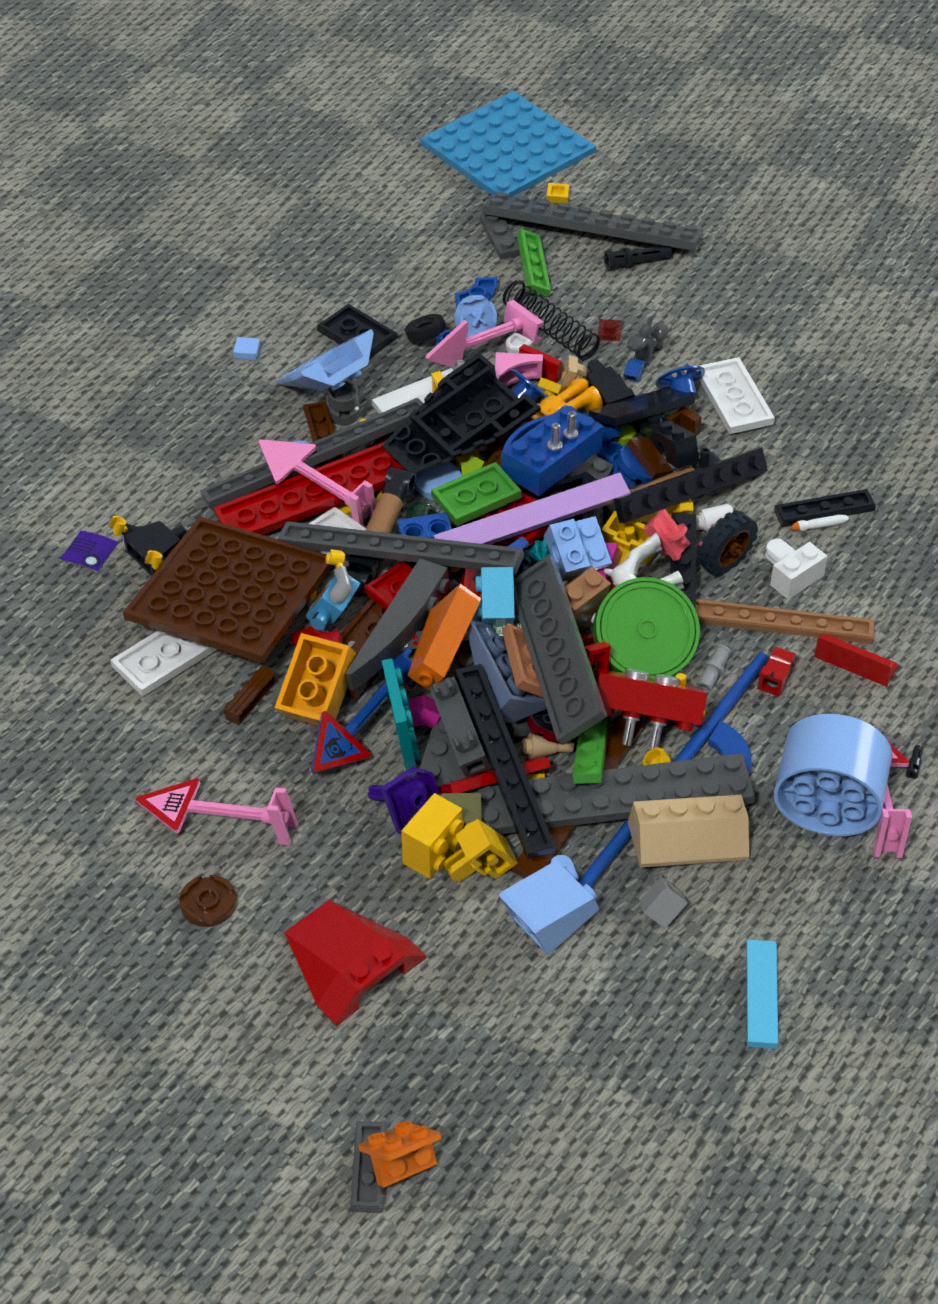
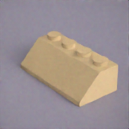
(690, 830)

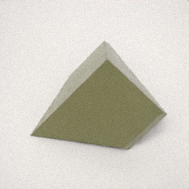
(468, 802)

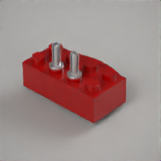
(658, 698)

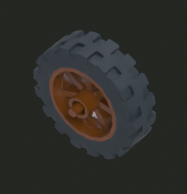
(727, 543)

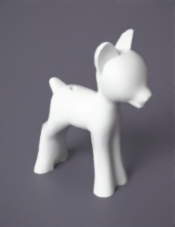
(629, 568)

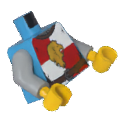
(334, 596)

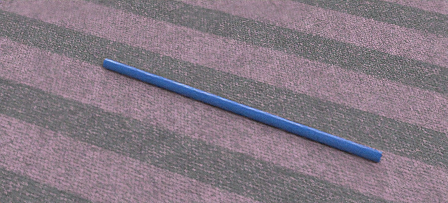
(687, 753)

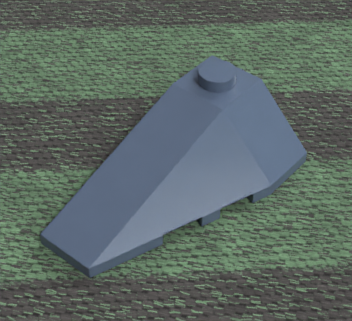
(490, 652)

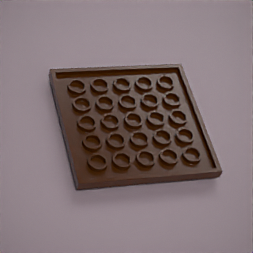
(229, 589)

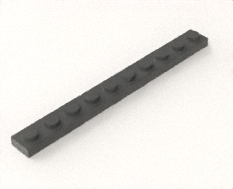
(326, 449)
(401, 547)

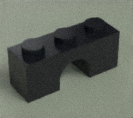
(674, 440)

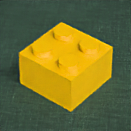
(431, 836)

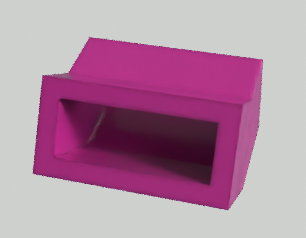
(423, 711)

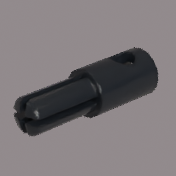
(915, 762)

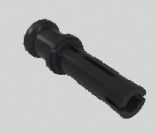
(627, 257)

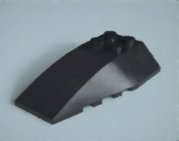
(459, 417)

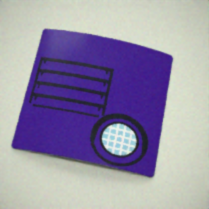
(89, 550)

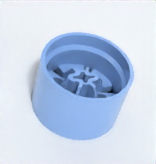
(833, 775)

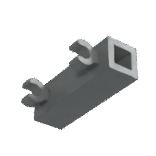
(459, 727)

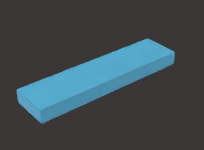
(761, 994)

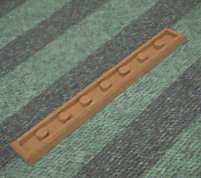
(784, 621)

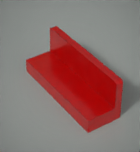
(855, 659)

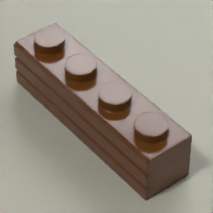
(250, 695)

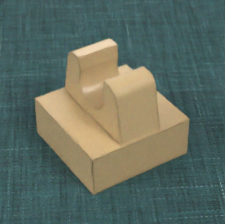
(572, 370)

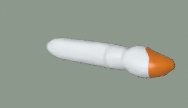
(803, 525)

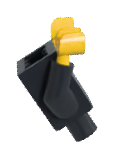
(148, 543)

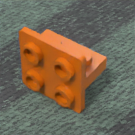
(400, 1151)

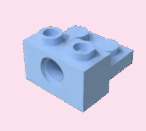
(577, 547)

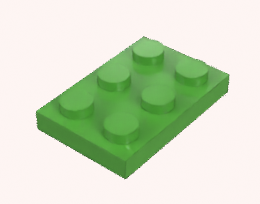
(476, 493)

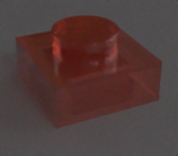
(609, 329)

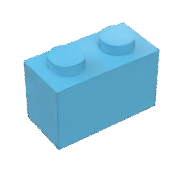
(496, 595)

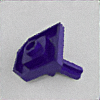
(405, 794)

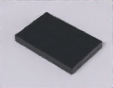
(351, 322)

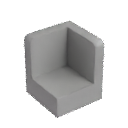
(663, 902)

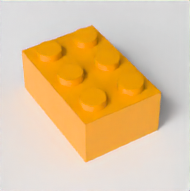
(315, 679)

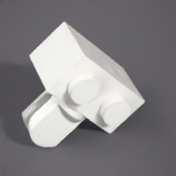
(793, 568)

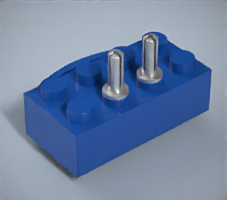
(550, 448)

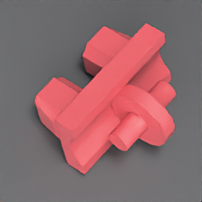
(670, 534)

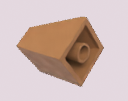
(585, 596)

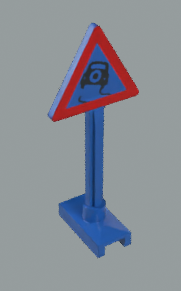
(336, 743)

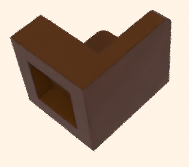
(687, 419)

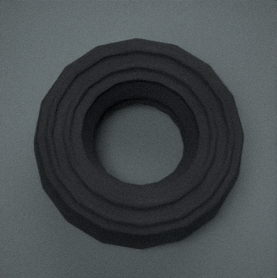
(425, 328)

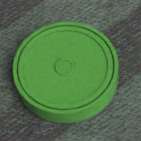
(648, 627)

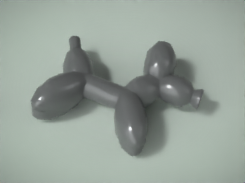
(643, 344)

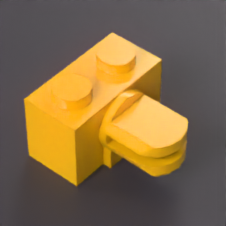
(626, 535)
(480, 851)

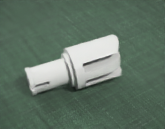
(709, 516)

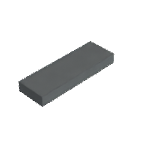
(365, 1193)

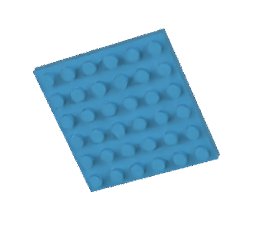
(508, 145)

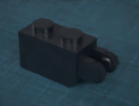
(607, 383)

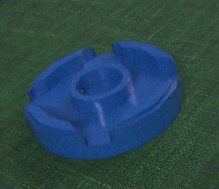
(631, 466)

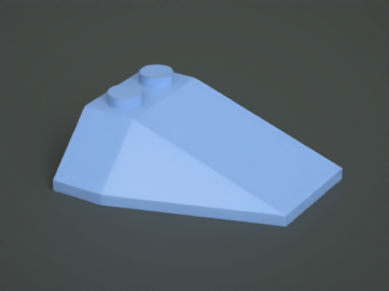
(332, 366)

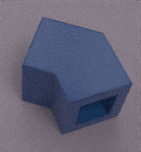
(634, 369)

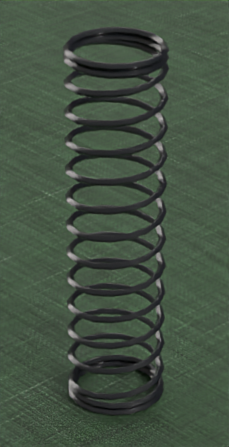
(581, 341)

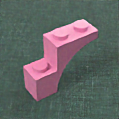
(527, 364)

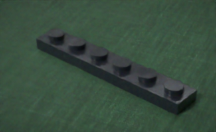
(687, 563)

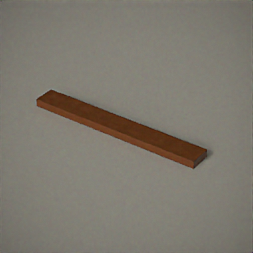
(614, 755)

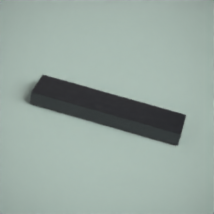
(838, 504)

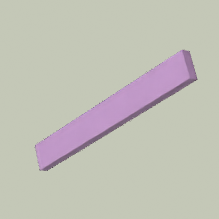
(540, 512)

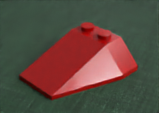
(346, 956)

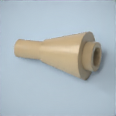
(537, 747)

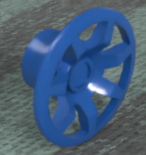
(682, 381)
(527, 387)

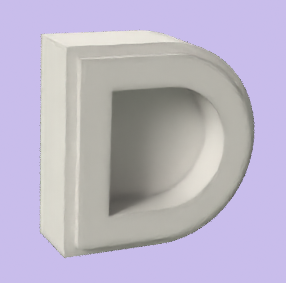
(515, 341)

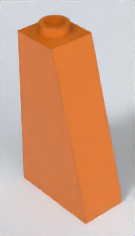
(443, 635)

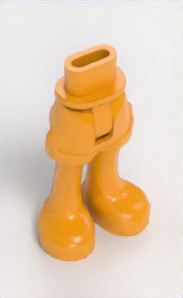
(578, 392)

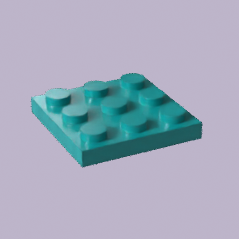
(401, 713)

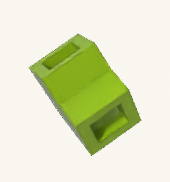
(474, 463)

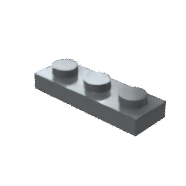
(500, 236)

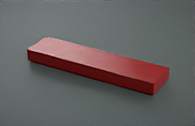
(488, 778)

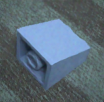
(550, 905)

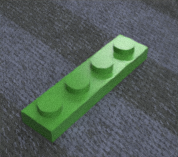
(533, 262)
(591, 753)

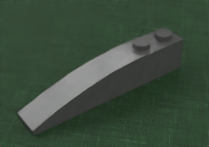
(400, 621)

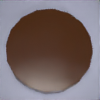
(210, 909)

